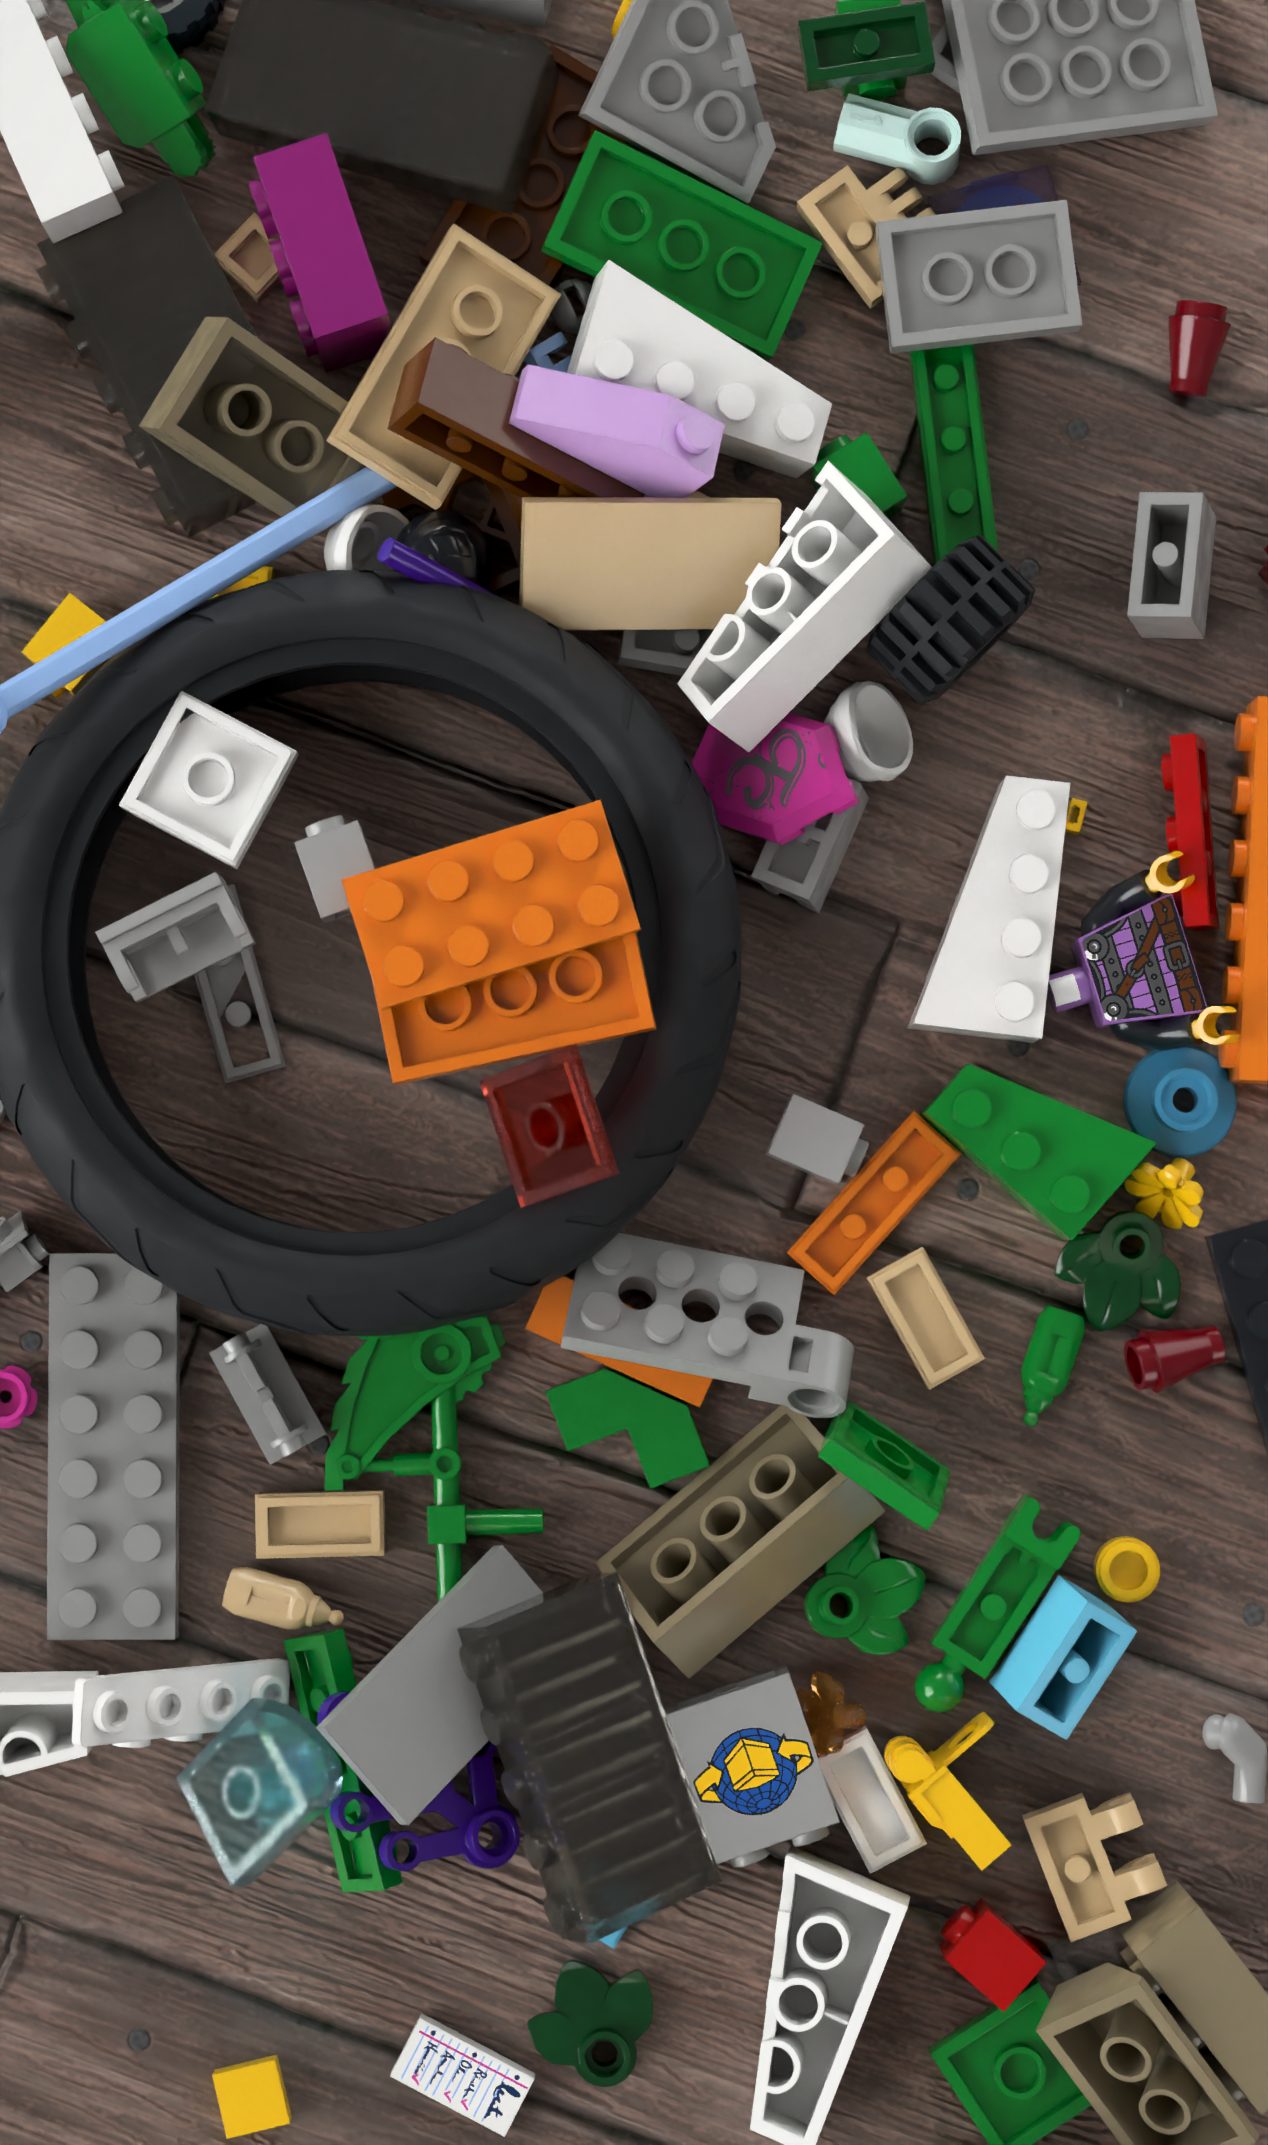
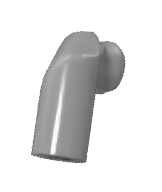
(1244, 1749)

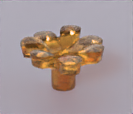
(828, 1713)

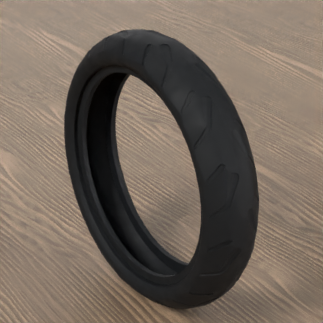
(272, 643)

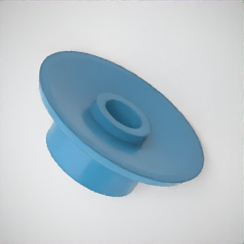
(1151, 1107)

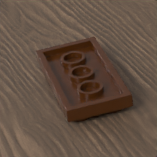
(545, 184)

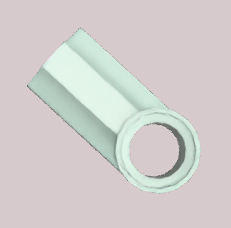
(890, 137)

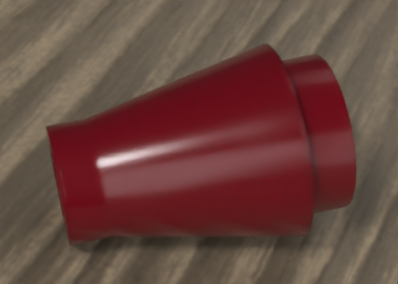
(1195, 345)
(1171, 1355)

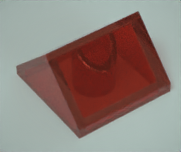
(549, 1126)

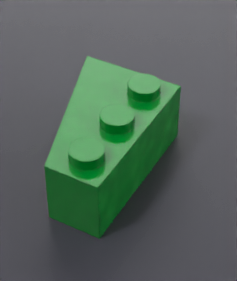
(1035, 1147)

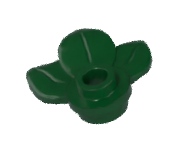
(1121, 1280)
(590, 2013)

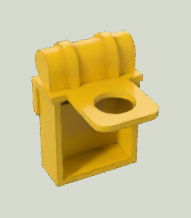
(941, 1795)

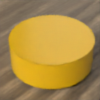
(1126, 1569)

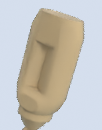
(275, 1600)

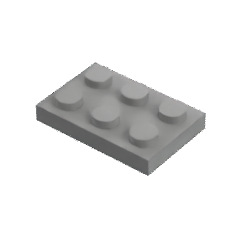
(978, 276)

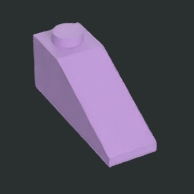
(620, 430)

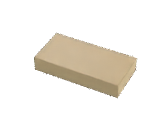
(925, 1318)
(320, 1524)

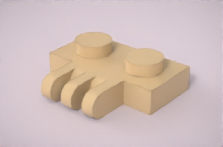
(845, 221)

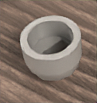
(563, 312)

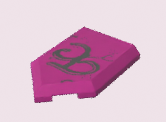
(780, 783)

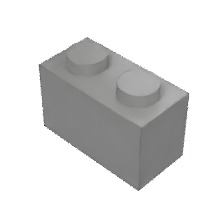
(1171, 565)

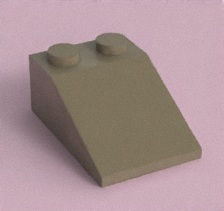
(250, 418)

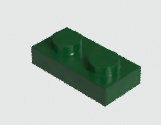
(866, 46)

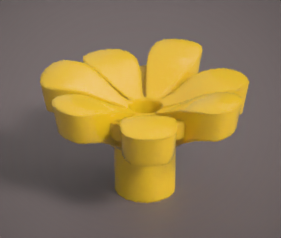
(1167, 1192)

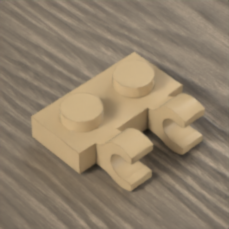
(1077, 1866)

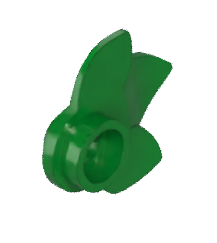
(874, 1594)

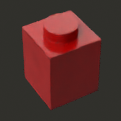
(990, 1953)

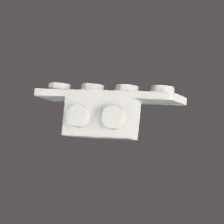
(171, 1702)

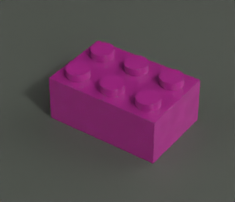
(320, 253)

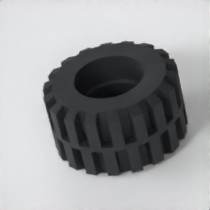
(950, 619)

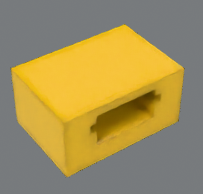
(1075, 816)

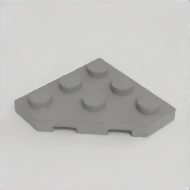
(685, 94)

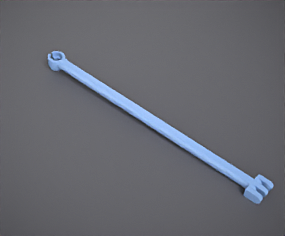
(211, 576)

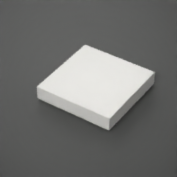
(209, 780)

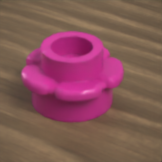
(23, 1398)

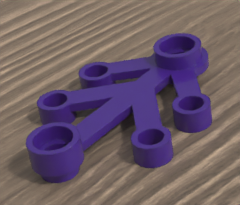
(464, 1815)

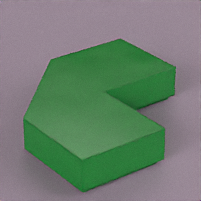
(610, 1403)

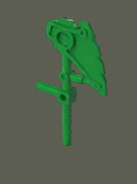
(389, 1385)

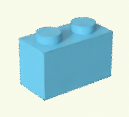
(1062, 1657)

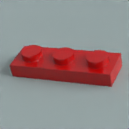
(1191, 830)

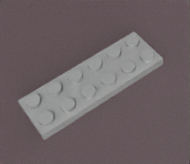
(112, 1451)

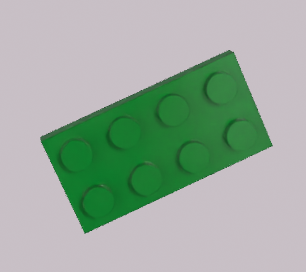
(683, 241)

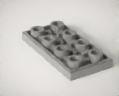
(417, 1710)

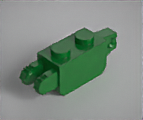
(140, 80)

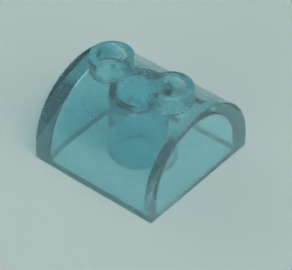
(260, 1786)

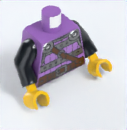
(1139, 967)

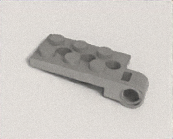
(790, 1368)

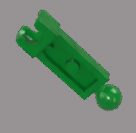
(993, 1604)

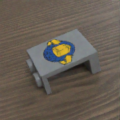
(752, 1767)

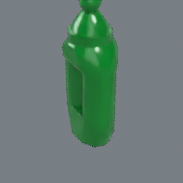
(1050, 1359)

